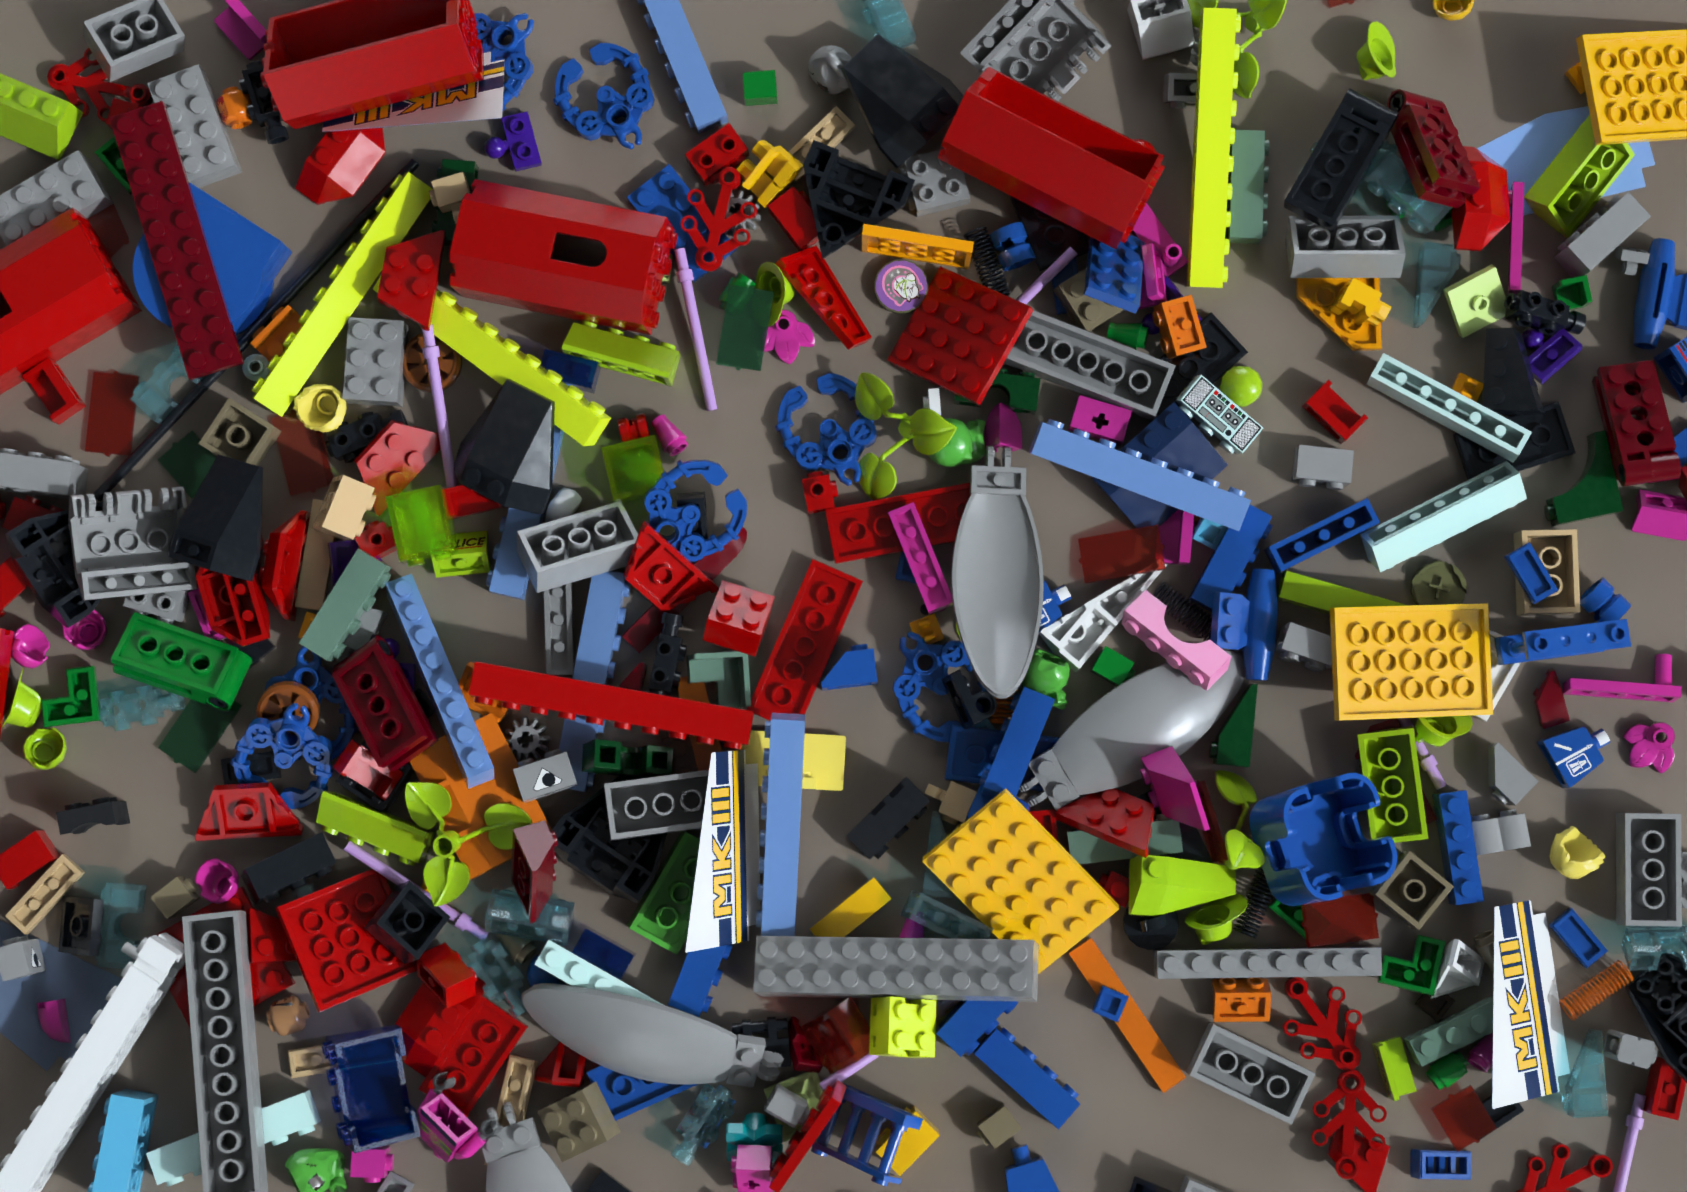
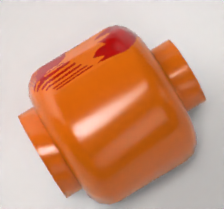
(233, 108)

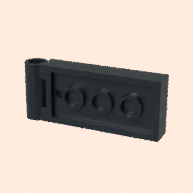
(1341, 160)

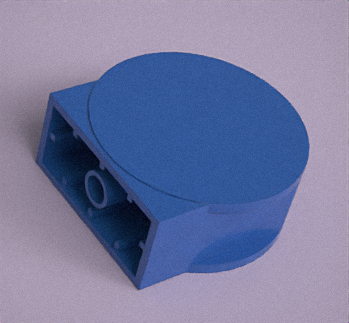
(243, 258)

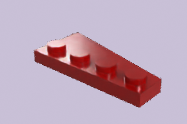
(824, 294)

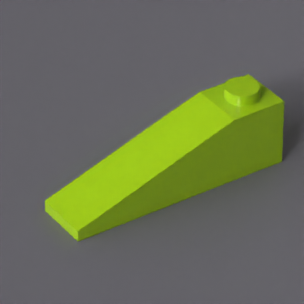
(1172, 884)

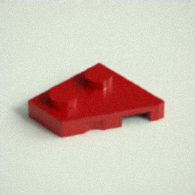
(268, 939)
(1369, 1161)

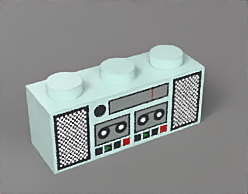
(1218, 415)

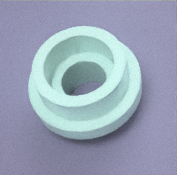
(262, 372)

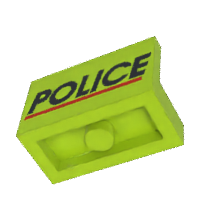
(470, 558)
(1394, 1067)

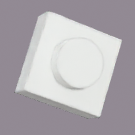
(932, 401)

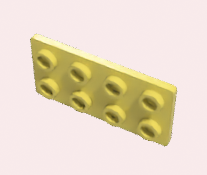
(821, 763)

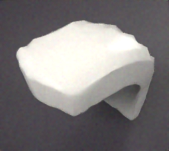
(563, 504)

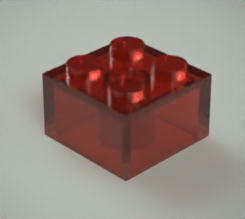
(838, 1035)

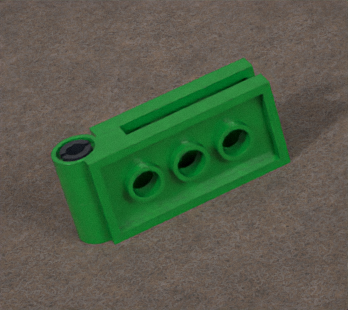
(149, 656)

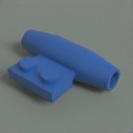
(1659, 295)
(1249, 623)

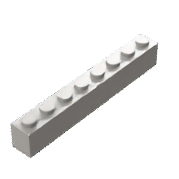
(1267, 962)

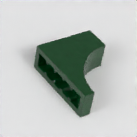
(1593, 493)

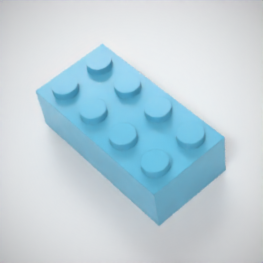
(124, 1141)

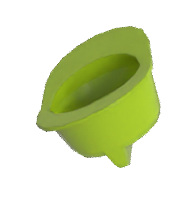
(1377, 55)
(772, 279)
(24, 707)
(1440, 730)
(1215, 918)

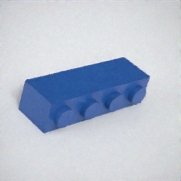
(1322, 536)
(1231, 557)
(1018, 744)
(1458, 847)
(696, 979)
(1026, 1077)

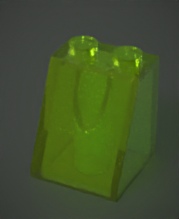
(422, 525)

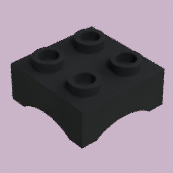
(80, 817)

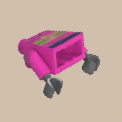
(447, 1128)

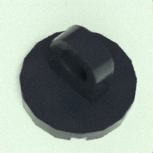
(1151, 931)

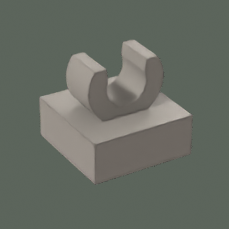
(1631, 258)

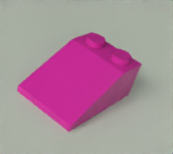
(1173, 788)

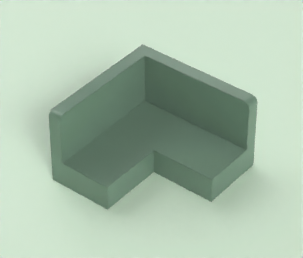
(728, 672)

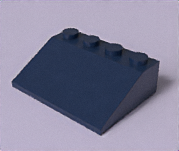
(1172, 440)

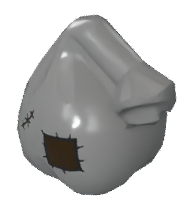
(826, 67)

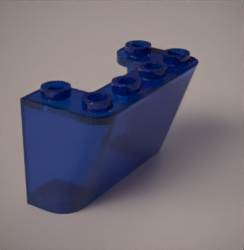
(370, 1088)

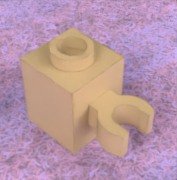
(449, 192)
(955, 801)

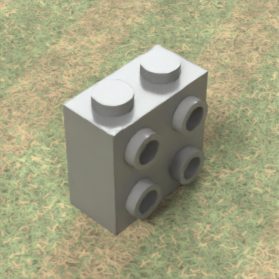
(936, 184)
(1304, 645)

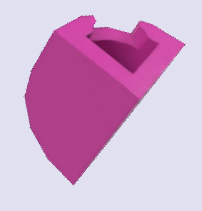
(1003, 429)
(54, 1020)

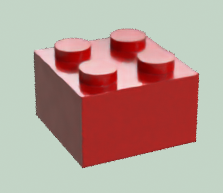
(738, 618)

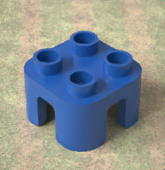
(1317, 842)

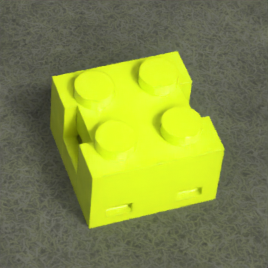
(902, 1027)

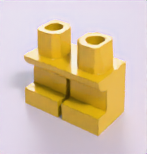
(771, 174)
(1362, 302)

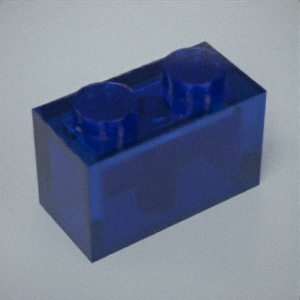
(574, 370)
(604, 953)

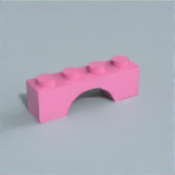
(1199, 661)

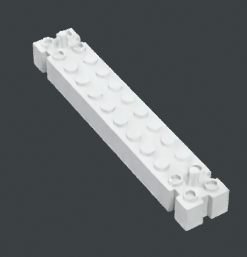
(94, 1063)

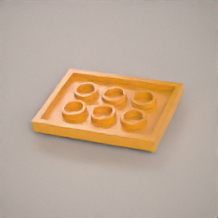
(916, 246)

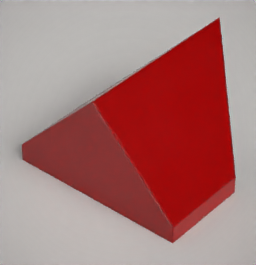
(562, 1067)

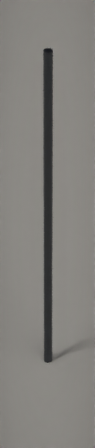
(245, 340)

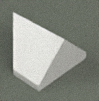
(1458, 968)

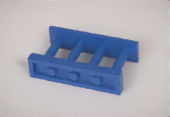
(1562, 642)
(880, 1113)

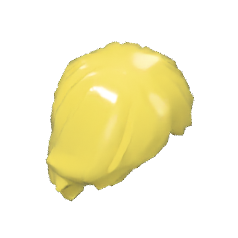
(320, 407)
(1574, 854)

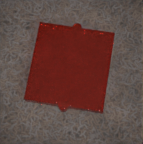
(1463, 1118)

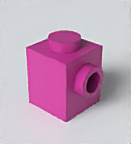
(372, 1164)

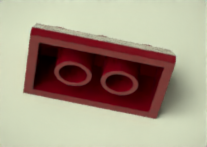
(533, 866)

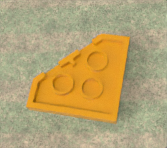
(1319, 296)

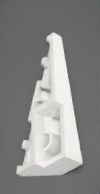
(1084, 629)

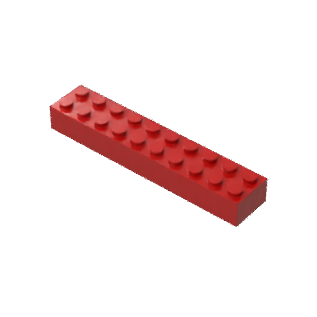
(611, 704)

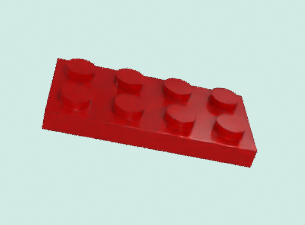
(476, 1053)
(802, 1141)

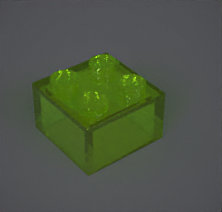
(633, 467)

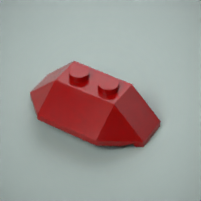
(341, 164)
(1486, 210)
(284, 562)
(234, 606)
(430, 1026)

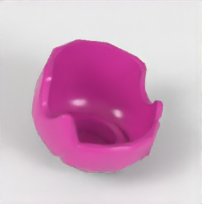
(87, 632)
(29, 646)
(217, 880)

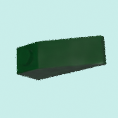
(1235, 737)

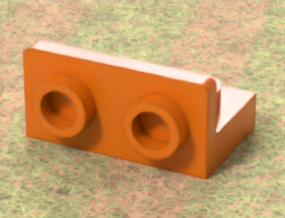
(1178, 327)
(269, 339)
(1241, 1000)

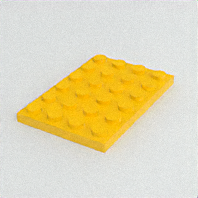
(1635, 85)
(1411, 661)
(1020, 879)

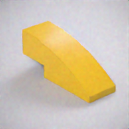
(852, 911)

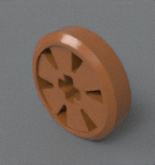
(417, 372)
(285, 694)

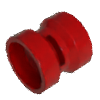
(633, 428)

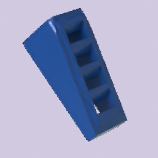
(1423, 1159)

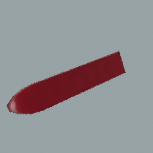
(649, 624)

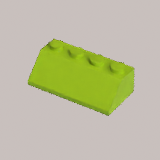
(36, 118)
(1577, 179)
(623, 354)
(1393, 767)
(377, 828)

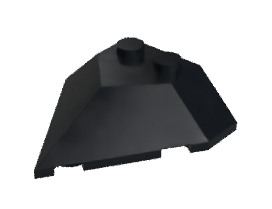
(849, 196)

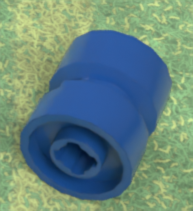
(1016, 255)
(1603, 602)

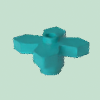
(754, 1131)

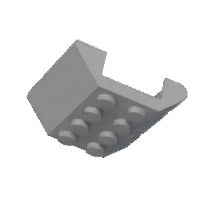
(1037, 44)
(127, 544)

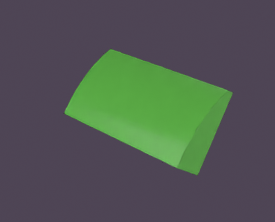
(667, 902)

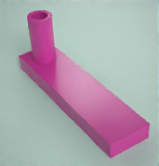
(1516, 202)
(1150, 230)
(921, 558)
(1660, 691)

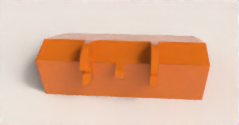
(469, 805)

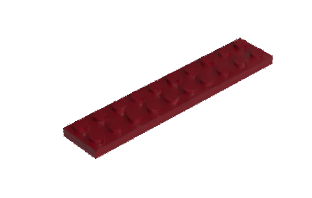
(176, 240)

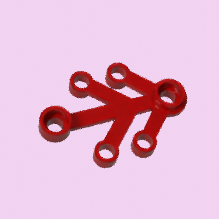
(93, 86)
(718, 224)
(1325, 1027)
(1349, 1119)
(1557, 1184)

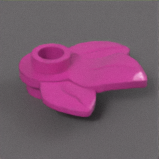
(788, 340)
(1648, 749)

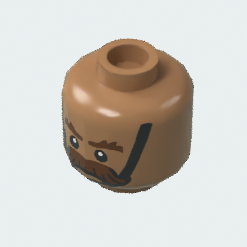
(288, 1015)

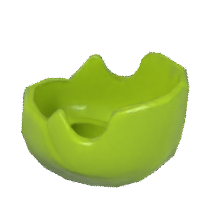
(1241, 385)
(45, 748)

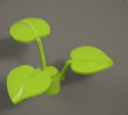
(1263, 17)
(925, 426)
(1239, 848)
(442, 875)

